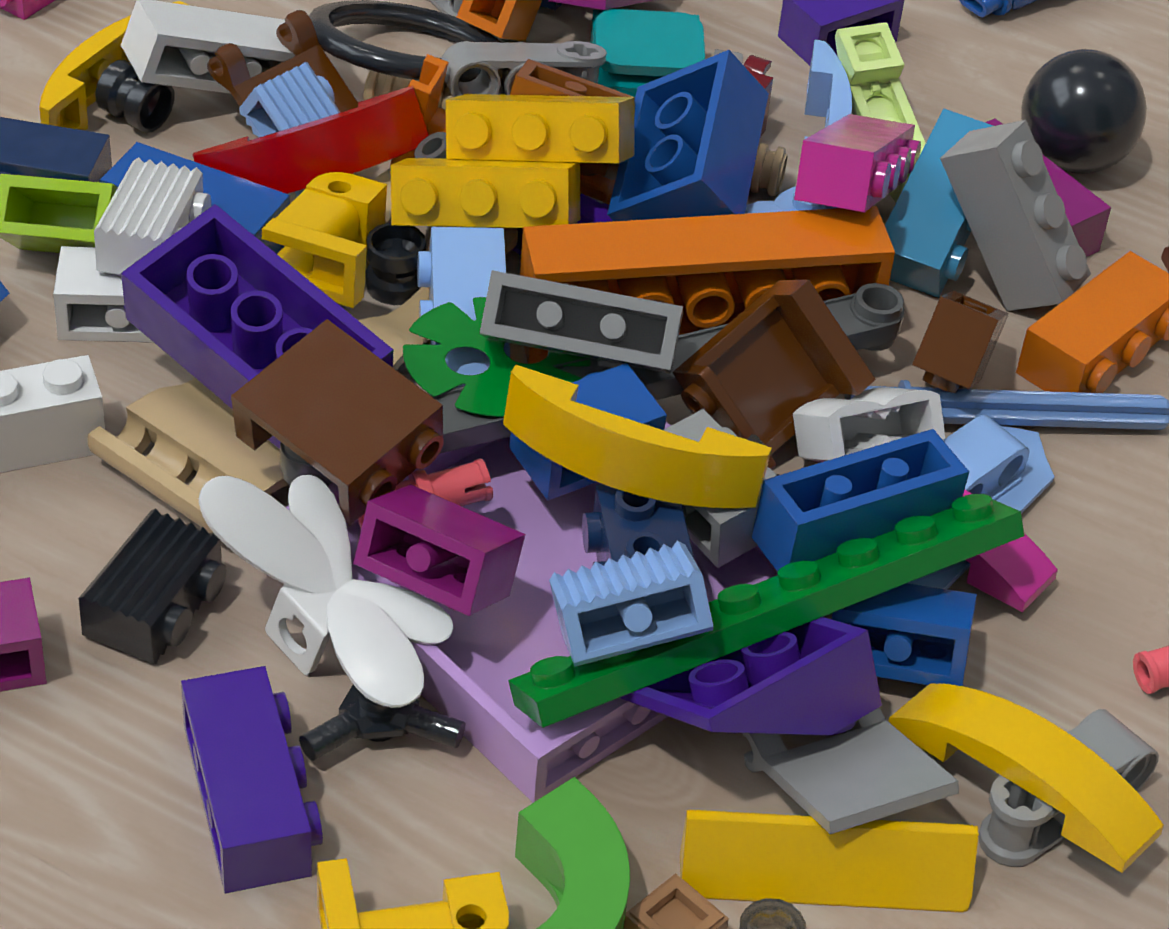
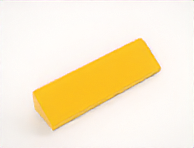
(801, 863)

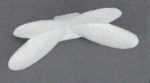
(312, 557)

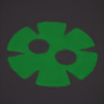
(482, 392)

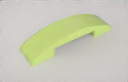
(873, 75)

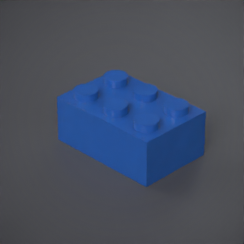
(692, 143)

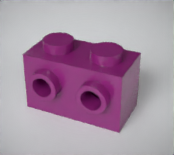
(439, 549)

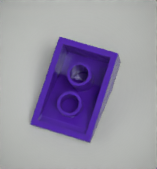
(792, 683)

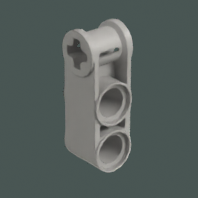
(502, 62)
(1026, 826)

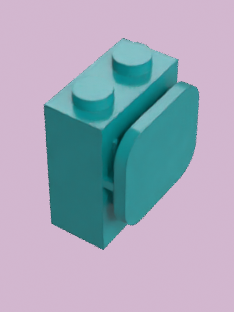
(645, 45)

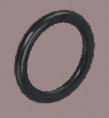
(384, 61)

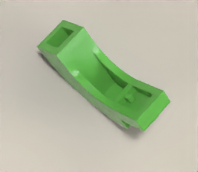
(577, 857)

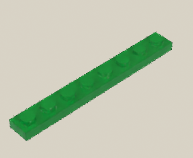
(762, 610)

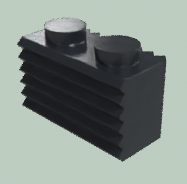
(153, 587)

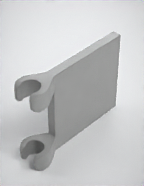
(853, 774)

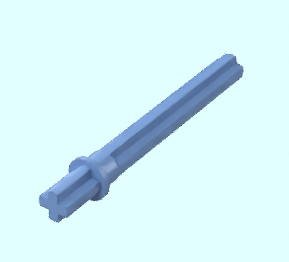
(1051, 408)

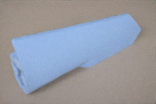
(1001, 464)

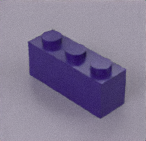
(250, 779)

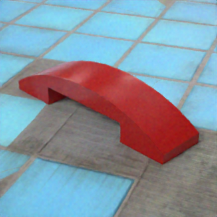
(338, 143)

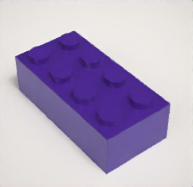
(228, 304)

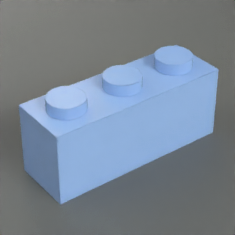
(456, 272)

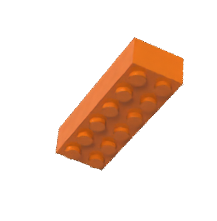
(712, 262)

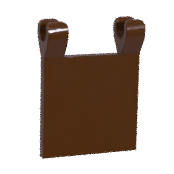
(298, 37)

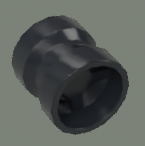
(142, 103)
(393, 272)

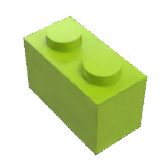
(51, 211)

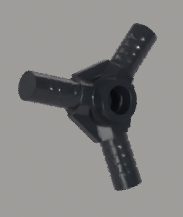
(368, 720)

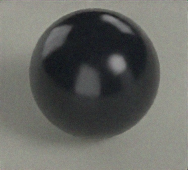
(1085, 110)

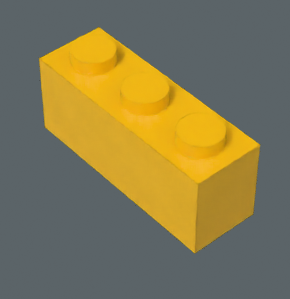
(540, 128)
(484, 193)

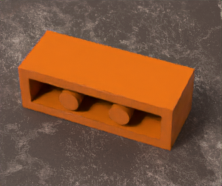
(1098, 329)

